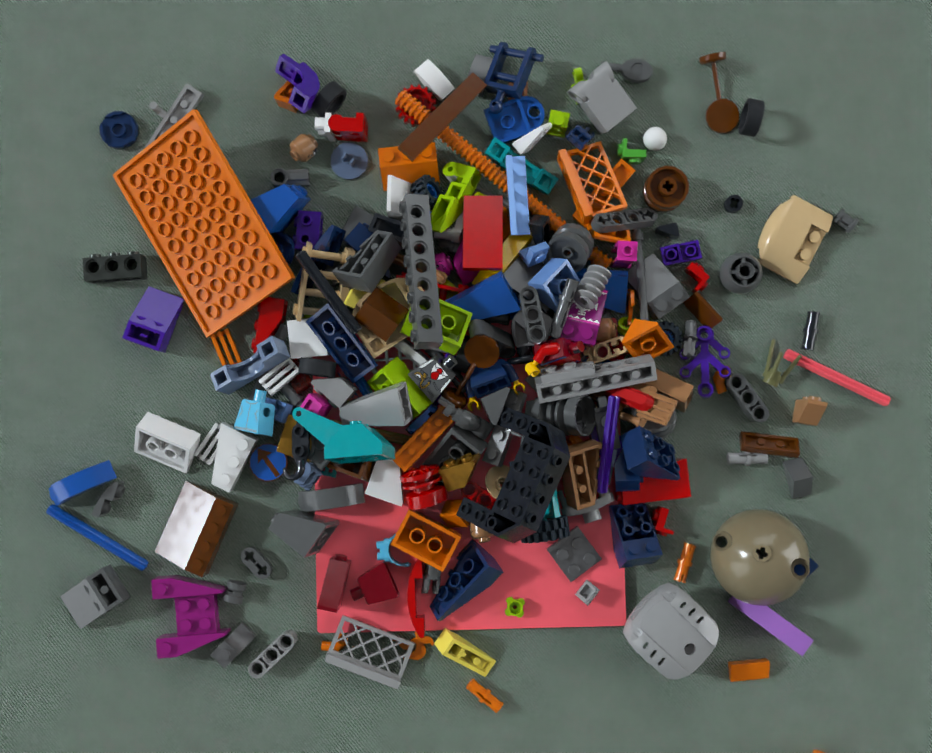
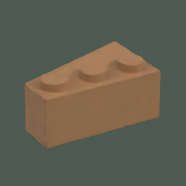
(581, 473)

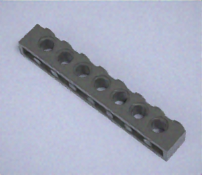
(419, 206)

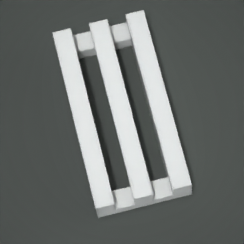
(275, 370)
(203, 444)

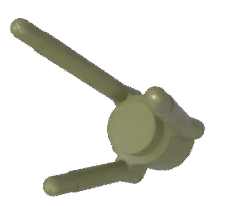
(772, 376)

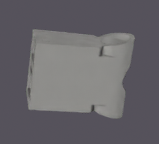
(602, 98)

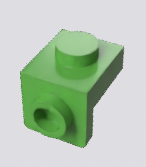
(633, 156)

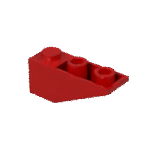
(271, 314)

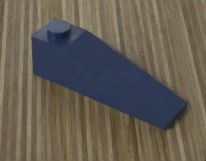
(471, 576)

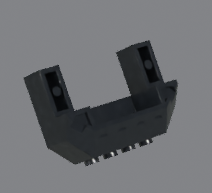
(528, 483)

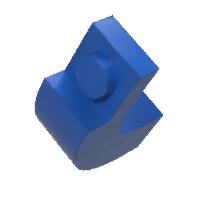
(81, 482)

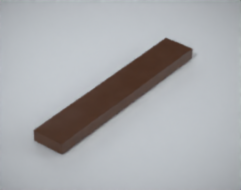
(442, 117)

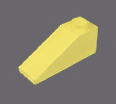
(464, 652)

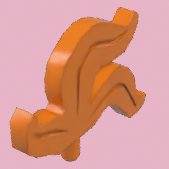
(630, 304)
(420, 649)

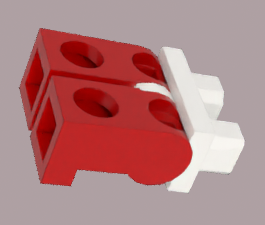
(343, 127)

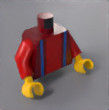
(556, 353)

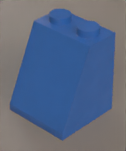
(280, 206)

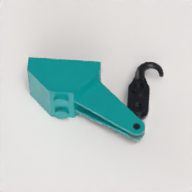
(342, 442)

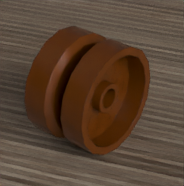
(665, 189)

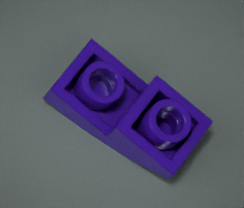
(681, 253)

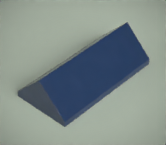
(341, 343)

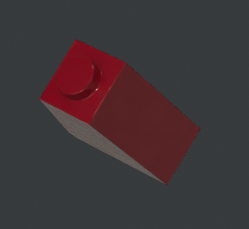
(334, 584)

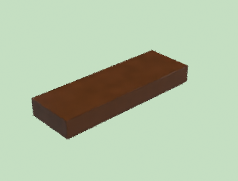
(769, 444)

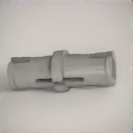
(746, 458)

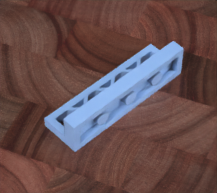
(517, 195)

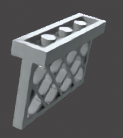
(364, 668)

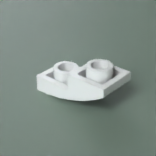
(434, 79)

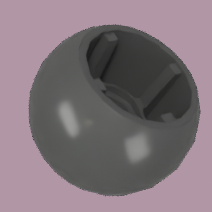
(753, 269)

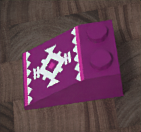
(584, 323)

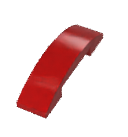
(417, 620)

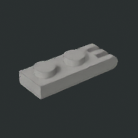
(567, 371)

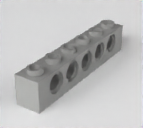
(606, 377)

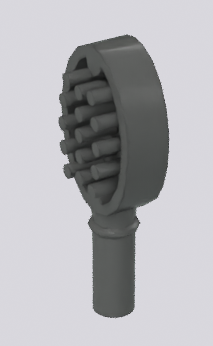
(633, 70)

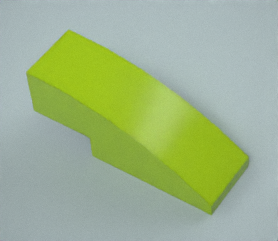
(449, 206)

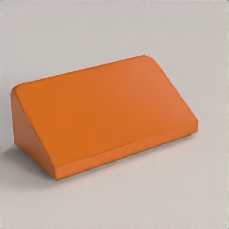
(749, 669)

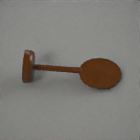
(721, 114)
(481, 353)

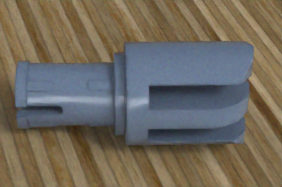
(310, 476)

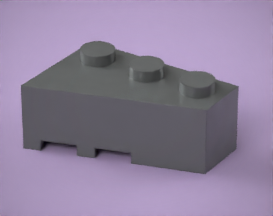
(369, 263)

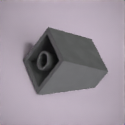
(303, 530)

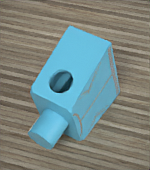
(256, 415)

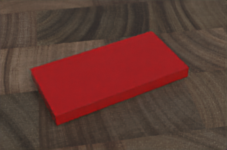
(483, 233)

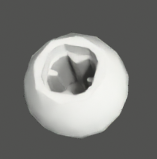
(655, 138)

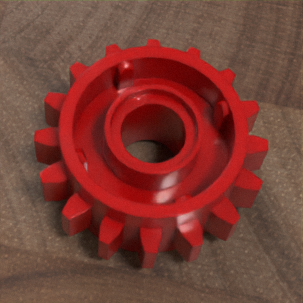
(421, 95)

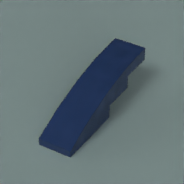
(329, 242)

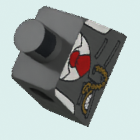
(434, 375)

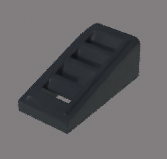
(540, 228)

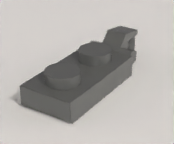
(599, 418)

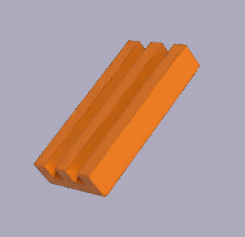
(218, 349)

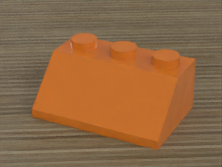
(395, 163)
(426, 539)

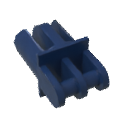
(580, 137)

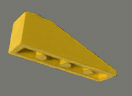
(511, 249)

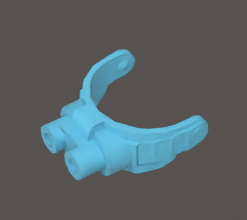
(384, 553)

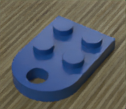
(514, 119)

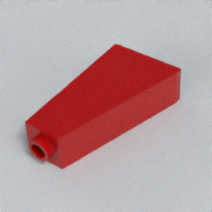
(658, 489)

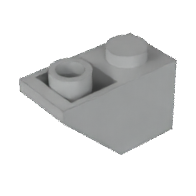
(337, 390)

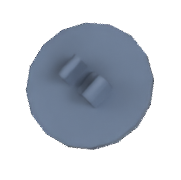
(349, 160)

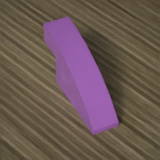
(775, 625)

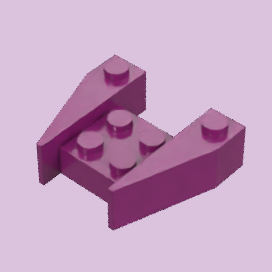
(195, 613)

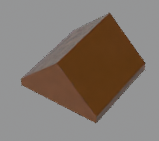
(381, 314)

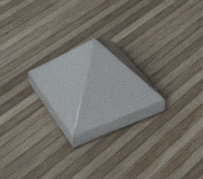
(587, 592)

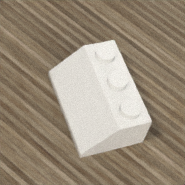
(166, 442)

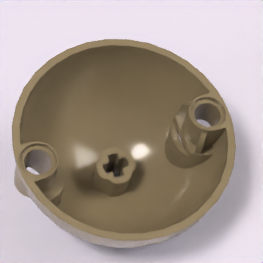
(756, 579)

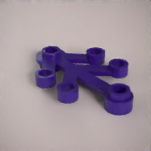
(705, 358)

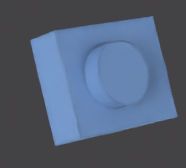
(534, 254)
(282, 409)

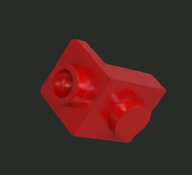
(697, 272)
(659, 518)

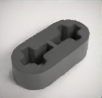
(253, 566)

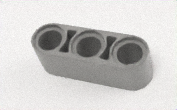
(266, 660)

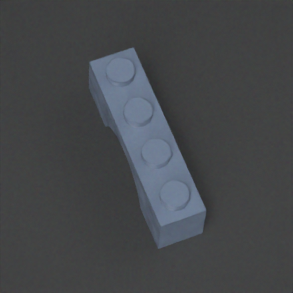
(233, 377)

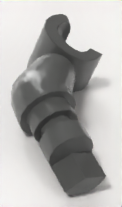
(466, 419)

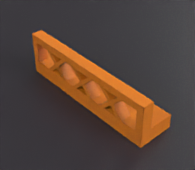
(422, 439)

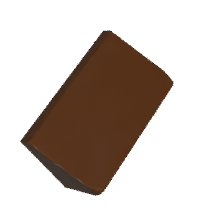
(702, 310)

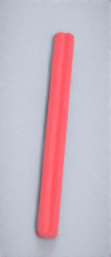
(838, 378)

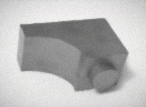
(233, 644)

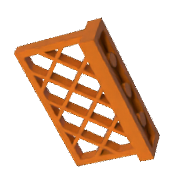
(575, 182)

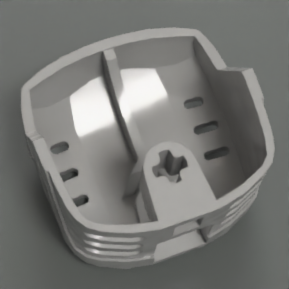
(671, 631)

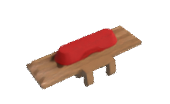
(644, 399)

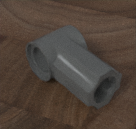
(295, 177)

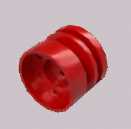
(422, 482)

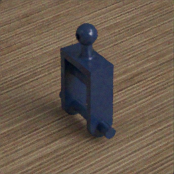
(519, 80)

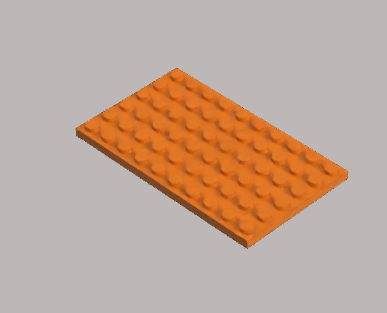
(203, 224)

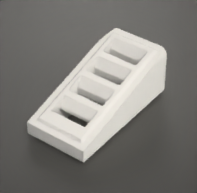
(529, 140)

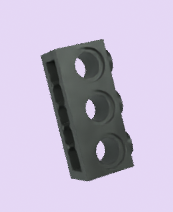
(123, 272)

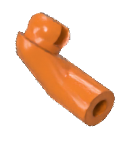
(719, 382)
(338, 646)

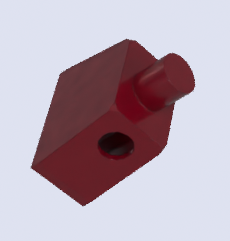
(376, 585)

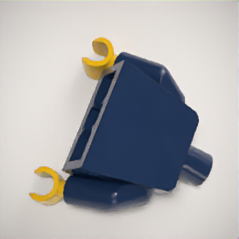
(490, 380)

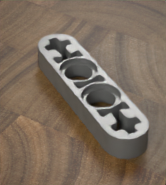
(604, 221)

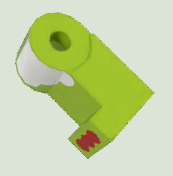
(462, 174)

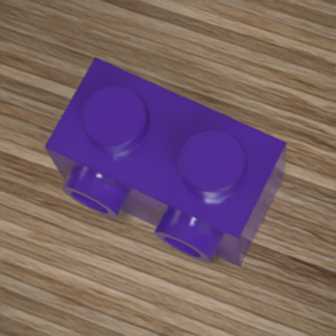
(309, 228)

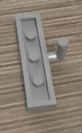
(184, 103)
(501, 437)

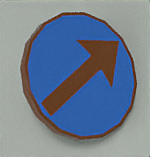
(267, 462)

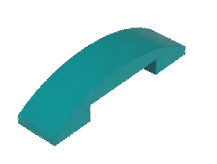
(536, 177)

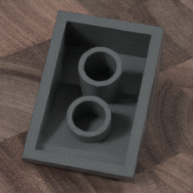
(662, 287)
(455, 445)

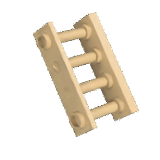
(299, 309)

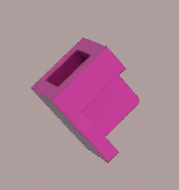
(317, 404)

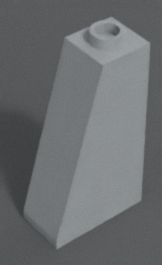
(381, 408)

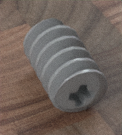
(591, 286)

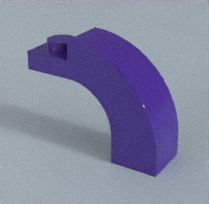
(304, 80)

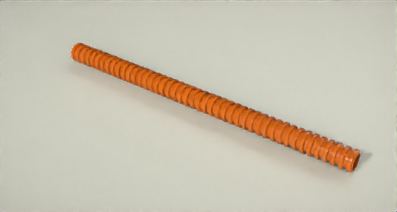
(489, 169)

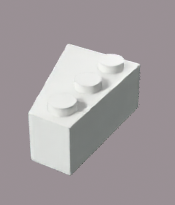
(232, 454)

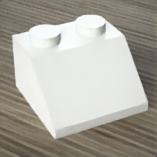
(395, 193)

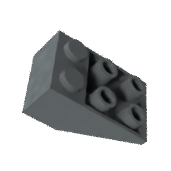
(95, 596)

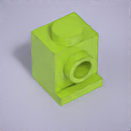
(559, 123)

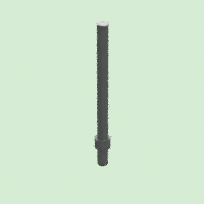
(637, 236)

